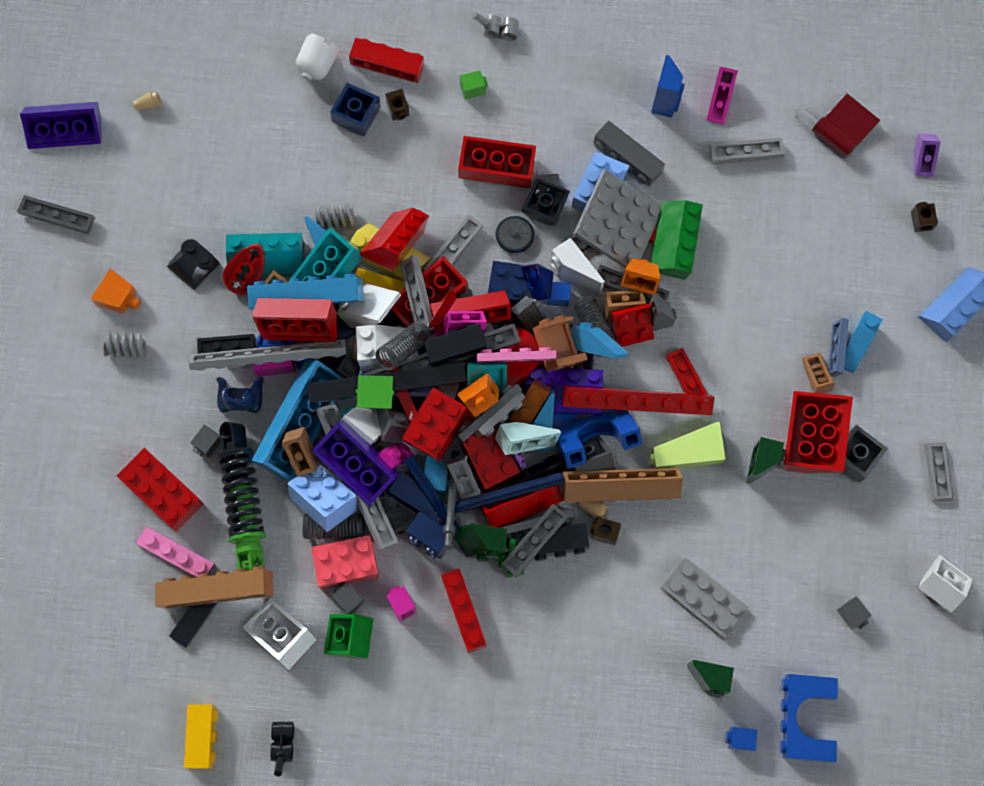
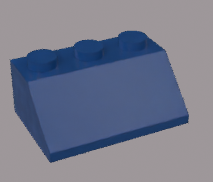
(669, 89)

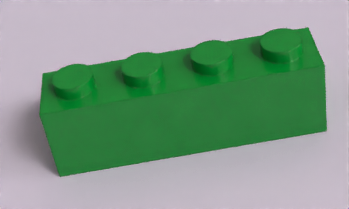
(676, 238)

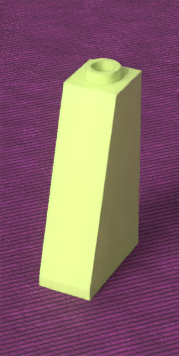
(691, 450)

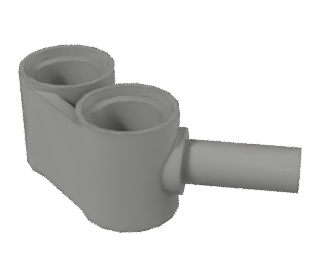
(495, 29)

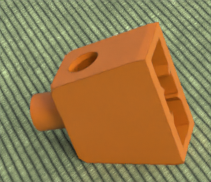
(641, 276)
(115, 293)
(480, 395)

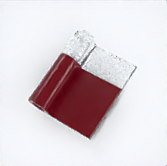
(837, 118)

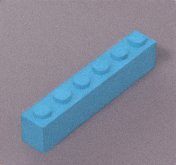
(332, 288)

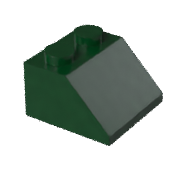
(764, 458)
(481, 541)
(712, 677)

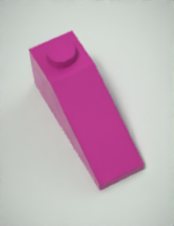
(721, 95)

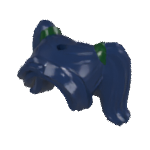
(239, 398)

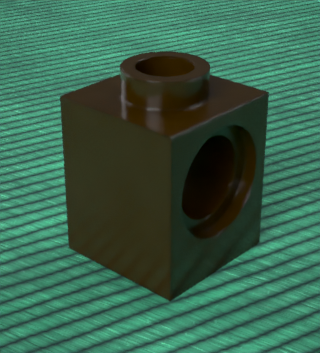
(397, 98)
(919, 222)
(613, 526)

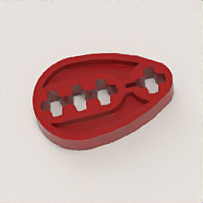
(235, 265)

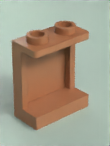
(559, 338)

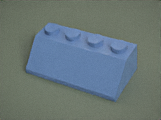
(956, 304)

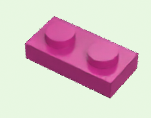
(396, 454)

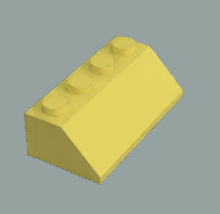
(362, 238)

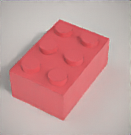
(345, 562)

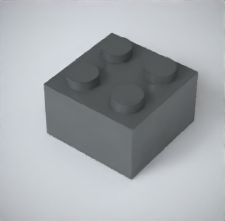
(862, 453)

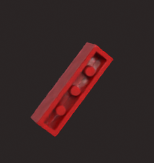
(386, 60)
(494, 305)
(463, 610)

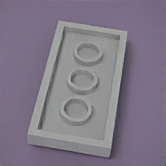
(704, 598)

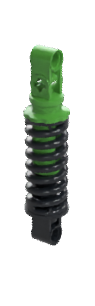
(240, 496)

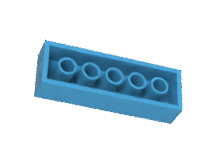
(292, 415)

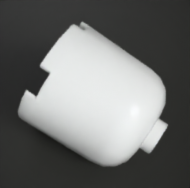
(316, 58)

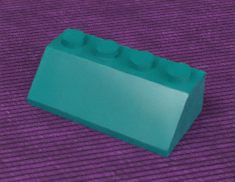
(282, 251)
(330, 257)

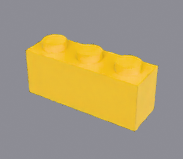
(200, 736)

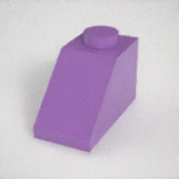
(926, 154)

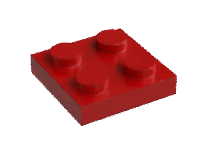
(633, 325)

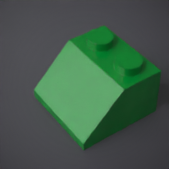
(348, 636)

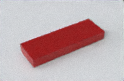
(685, 372)

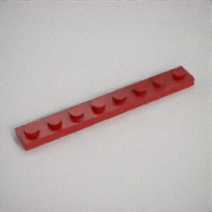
(638, 400)

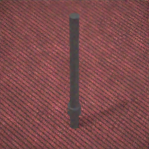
(449, 528)

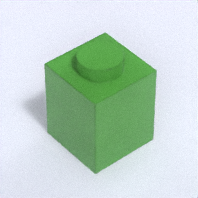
(473, 84)

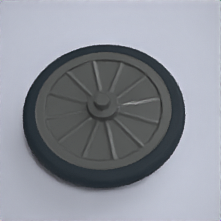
(514, 234)

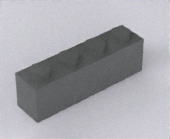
(628, 151)

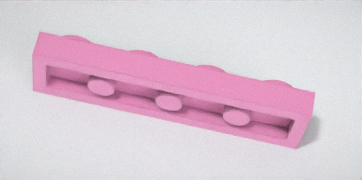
(507, 355)
(174, 553)

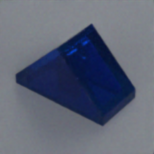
(538, 280)

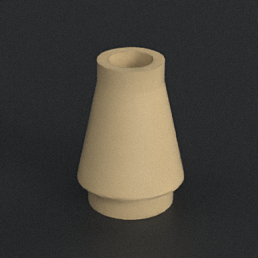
(148, 101)
(595, 509)

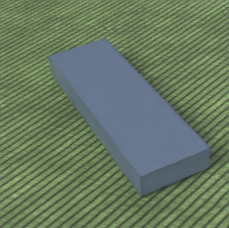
(838, 347)

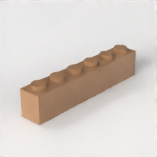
(622, 485)
(214, 589)

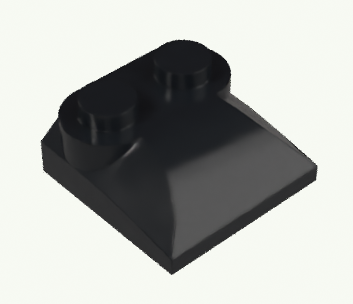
(545, 202)
(193, 263)

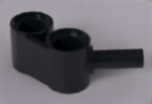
(282, 747)

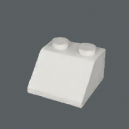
(945, 584)

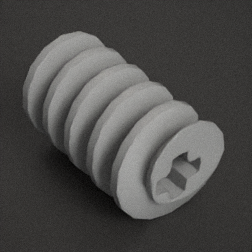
(335, 216)
(124, 346)

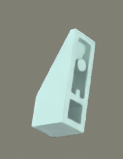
(524, 437)

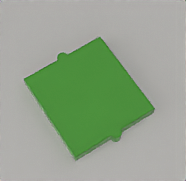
(375, 392)

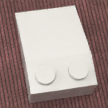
(575, 268)
(372, 310)
(373, 337)
(279, 633)

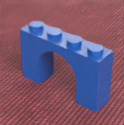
(612, 423)
(795, 742)

